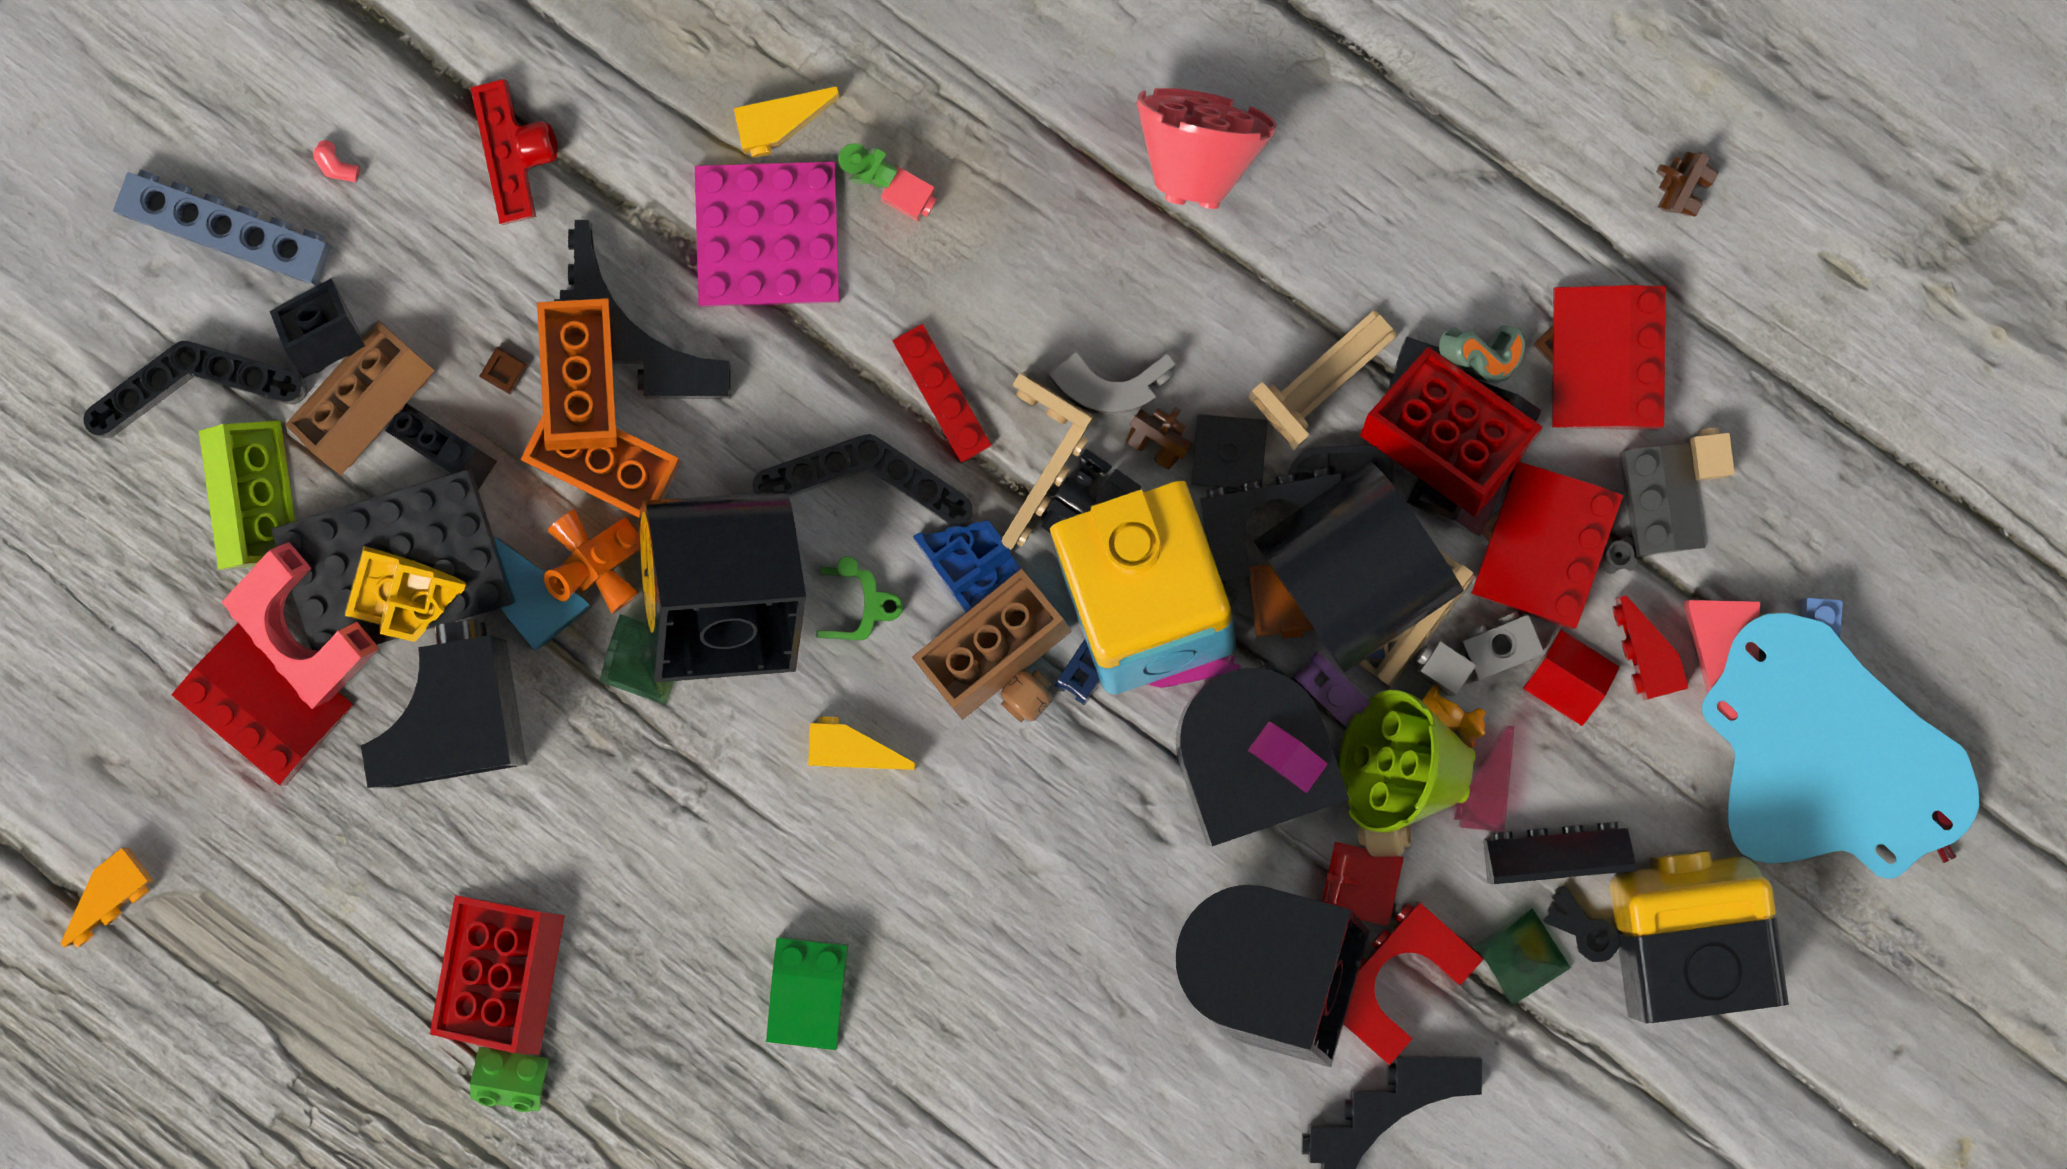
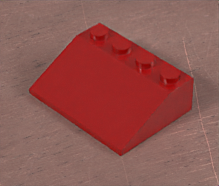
(1609, 357)
(1450, 431)
(1547, 545)
(257, 707)
(497, 975)

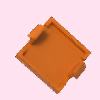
(1273, 606)

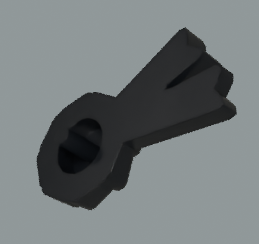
(1594, 938)

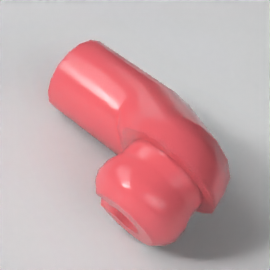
(330, 165)

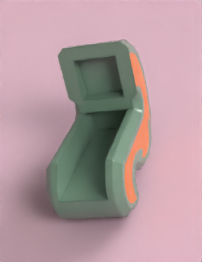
(1483, 361)

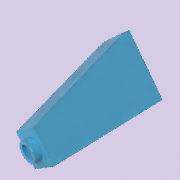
(535, 610)

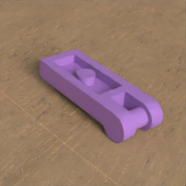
(1336, 695)

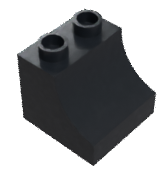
(458, 717)

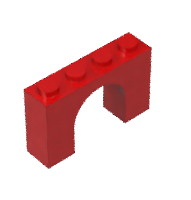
(1417, 933)

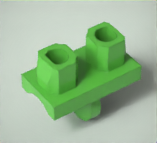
(866, 165)

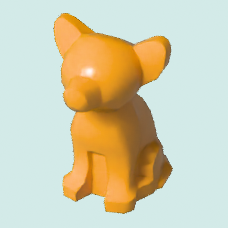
(1469, 724)

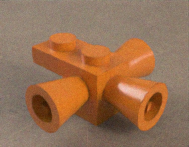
(593, 561)

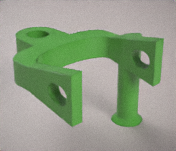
(873, 601)

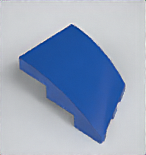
(969, 560)

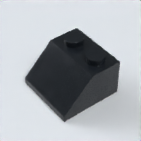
(317, 329)

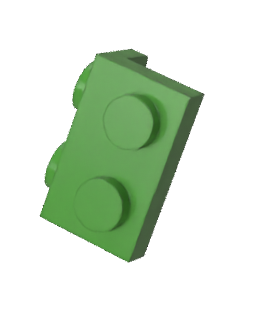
(508, 1079)

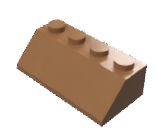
(359, 398)
(991, 644)

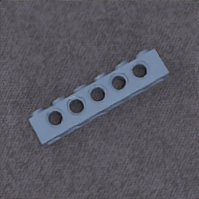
(135, 205)

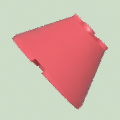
(1200, 143)

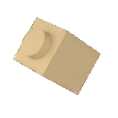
(1711, 454)

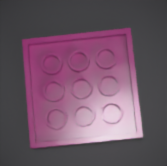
(767, 234)

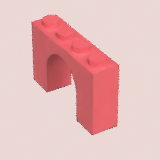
(259, 609)

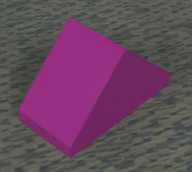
(1288, 756)

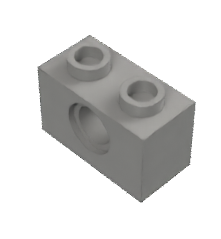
(1522, 640)
(1443, 667)

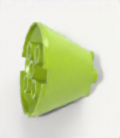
(1402, 763)

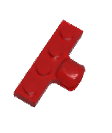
(510, 150)

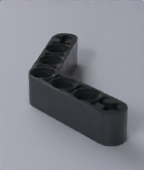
(178, 375)
(877, 466)

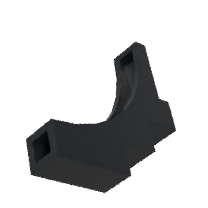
(665, 371)
(1371, 1112)

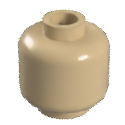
(1385, 844)

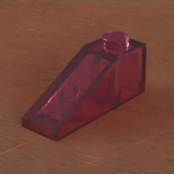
(1489, 788)

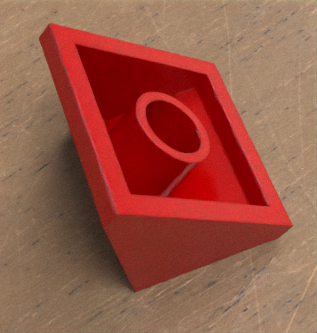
(1571, 678)

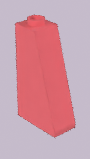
(1713, 631)

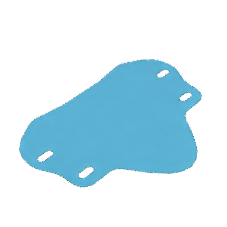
(1831, 754)

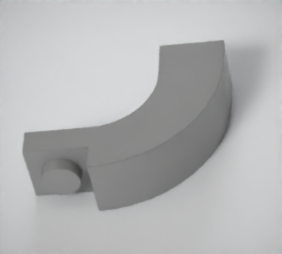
(1107, 397)

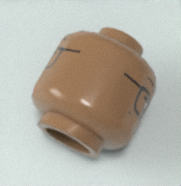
(1026, 695)

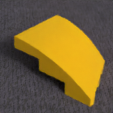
(399, 593)

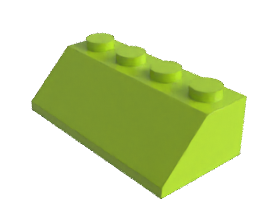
(245, 489)

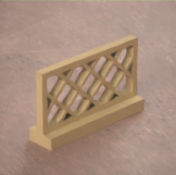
(1414, 638)

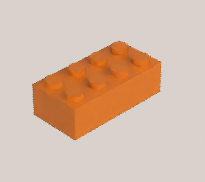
(576, 374)
(612, 474)

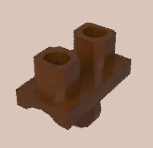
(1680, 181)
(1147, 427)

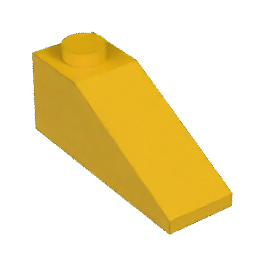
(775, 121)
(843, 746)

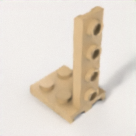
(1289, 407)
(1055, 472)

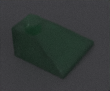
(630, 664)
(1522, 957)

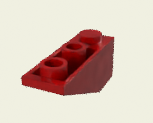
(1654, 659)

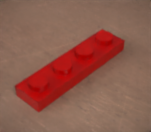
(941, 393)

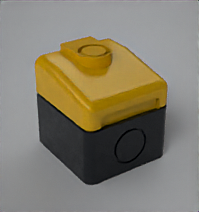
(1697, 938)

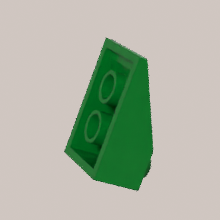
(806, 992)

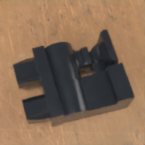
(1074, 497)

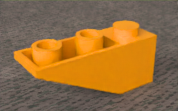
(108, 889)

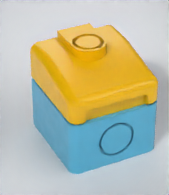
(1145, 587)

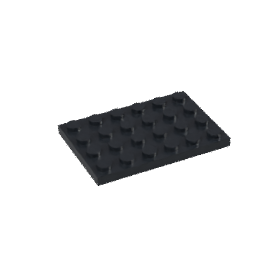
(427, 522)

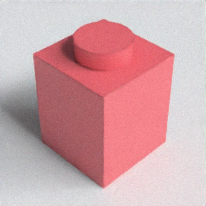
(909, 195)

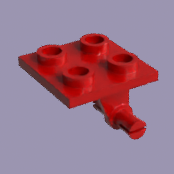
(1362, 882)

